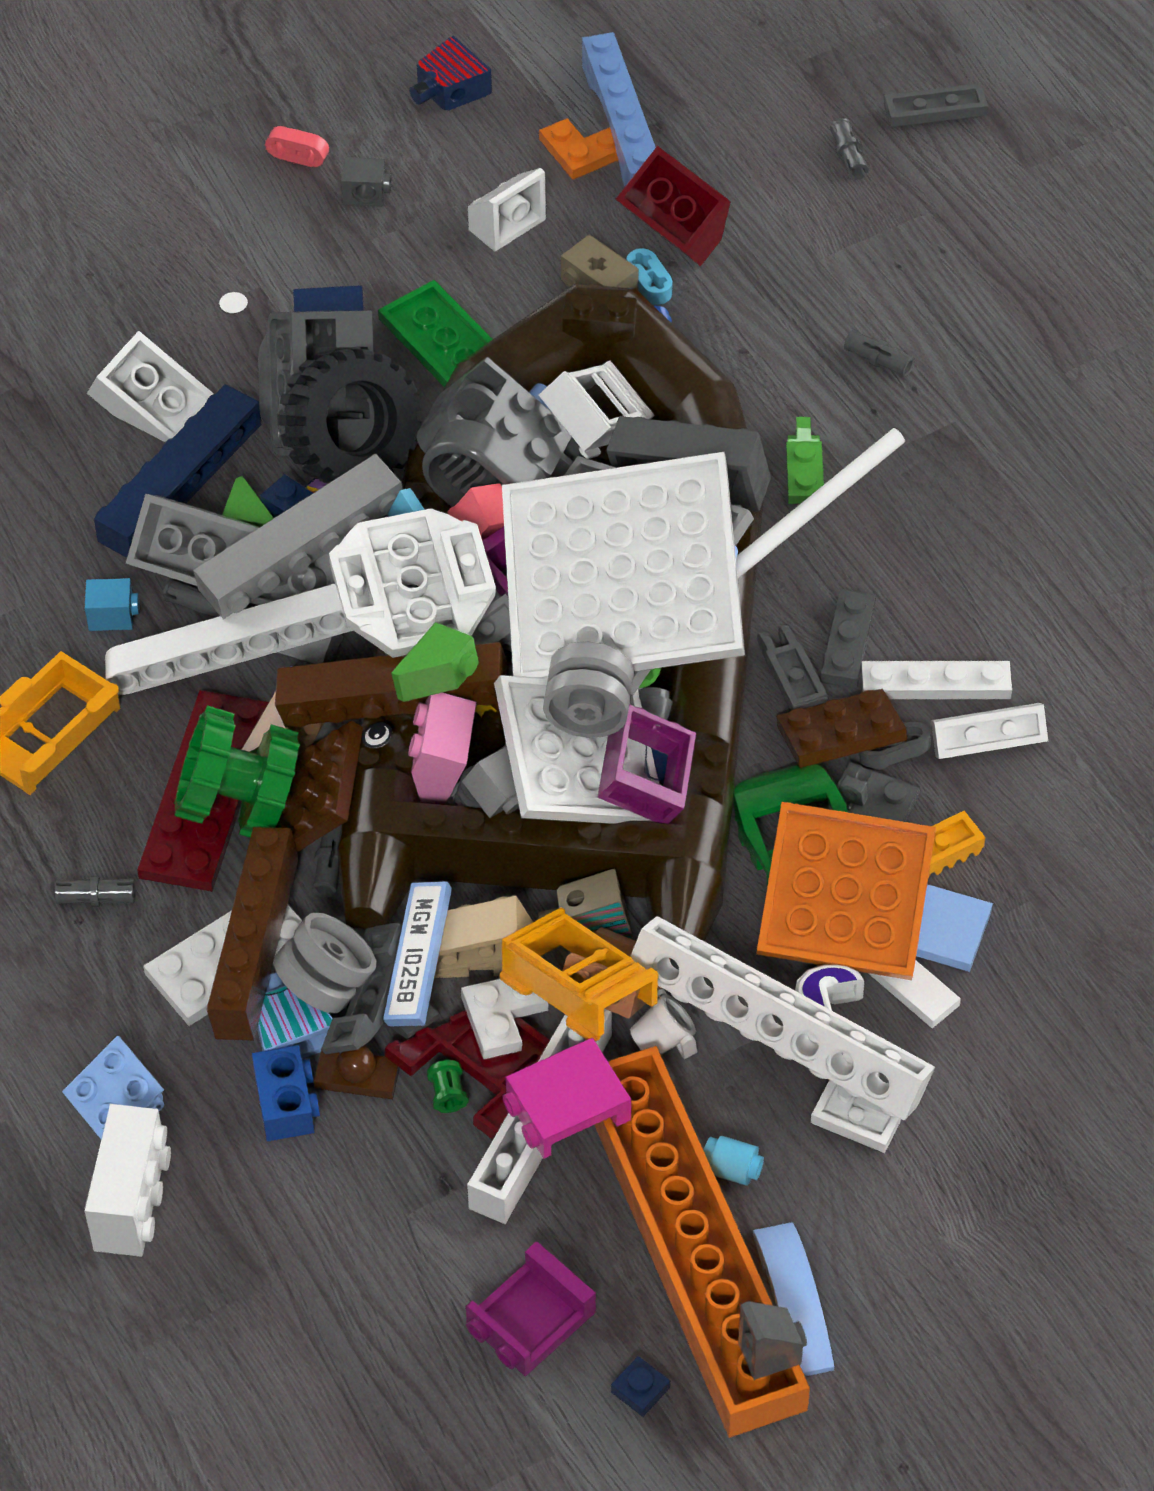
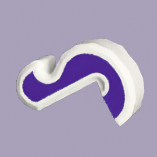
(830, 985)

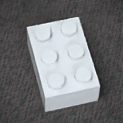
(127, 1180)

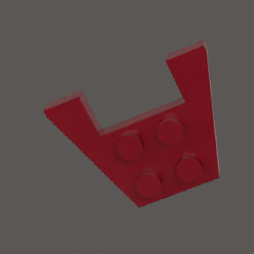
(459, 1044)

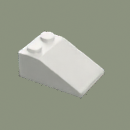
(149, 389)

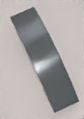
(369, 1003)

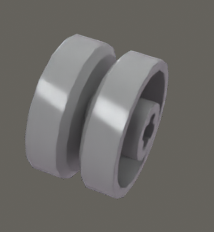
(588, 689)
(324, 962)

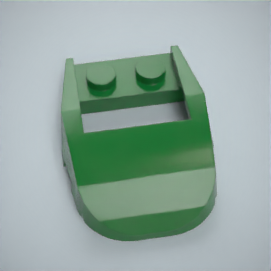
(764, 796)

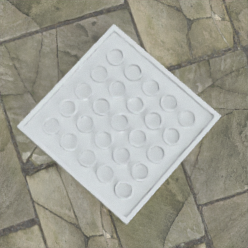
(624, 563)

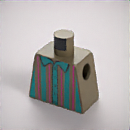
(595, 903)

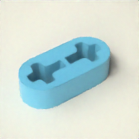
(654, 274)

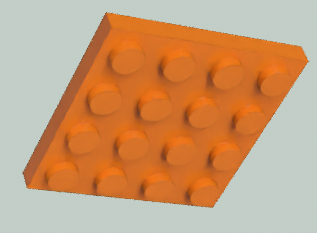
(846, 890)

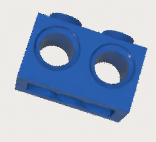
(285, 1092)

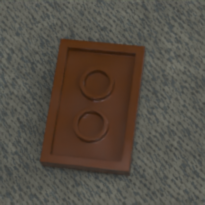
(841, 727)

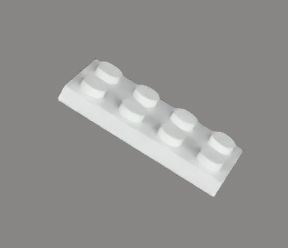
(189, 968)

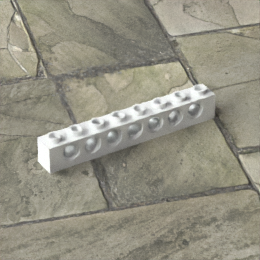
(800, 1016)

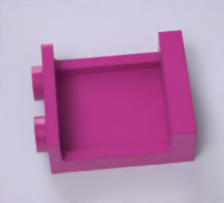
(565, 1095)

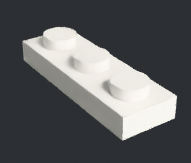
(989, 730)

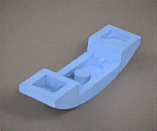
(795, 1289)

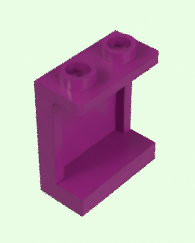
(532, 1311)

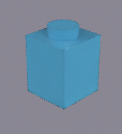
(110, 604)

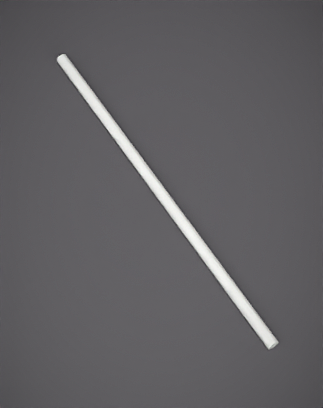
(808, 509)

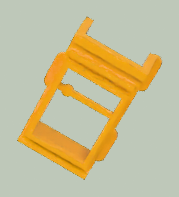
(28, 696)
(583, 1001)

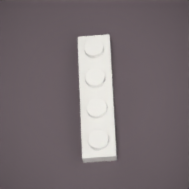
(938, 679)

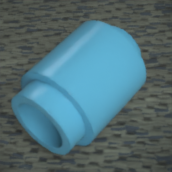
(733, 1159)

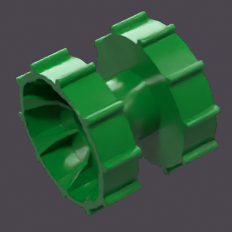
(217, 768)

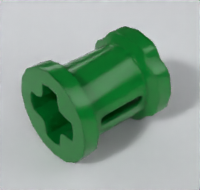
(447, 1086)

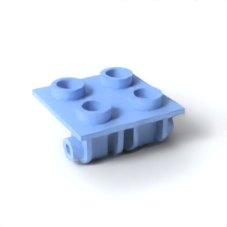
(113, 1078)

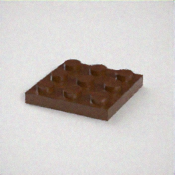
(322, 786)

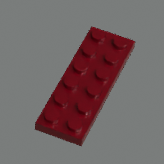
(188, 851)

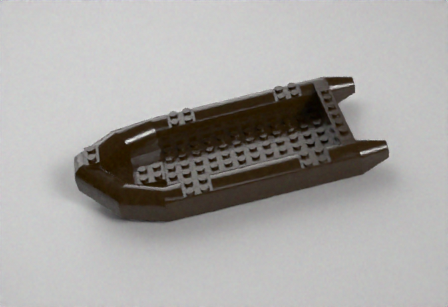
(671, 865)

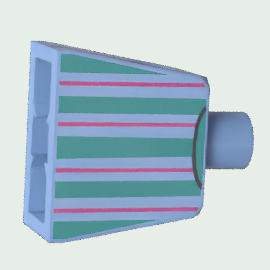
(290, 1021)

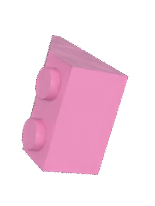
(440, 745)

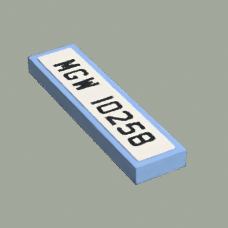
(417, 954)

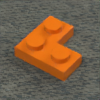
(574, 152)

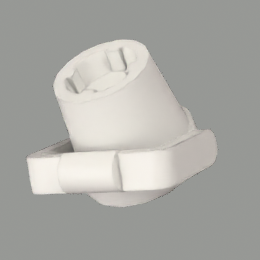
(665, 1027)

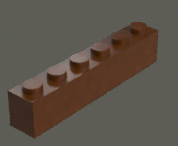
(367, 689)
(252, 934)

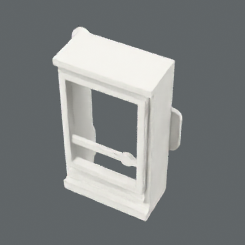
(580, 413)

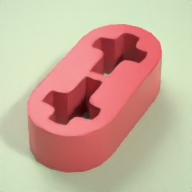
(297, 146)

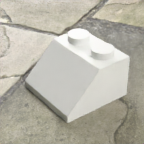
(509, 209)

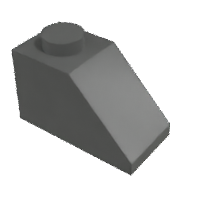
(769, 1338)

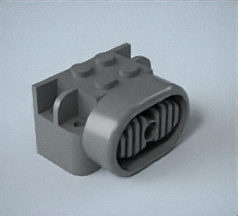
(298, 338)
(489, 434)

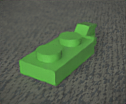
(803, 462)

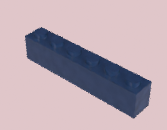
(181, 464)

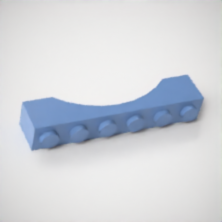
(612, 84)

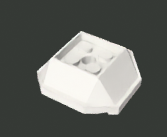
(411, 549)

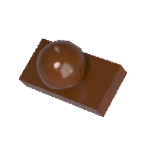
(357, 1073)

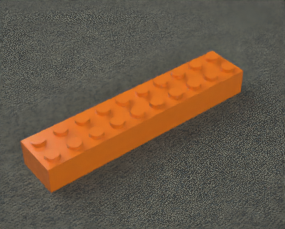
(694, 1243)

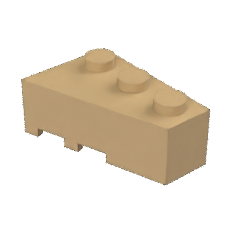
(475, 936)

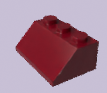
(677, 205)

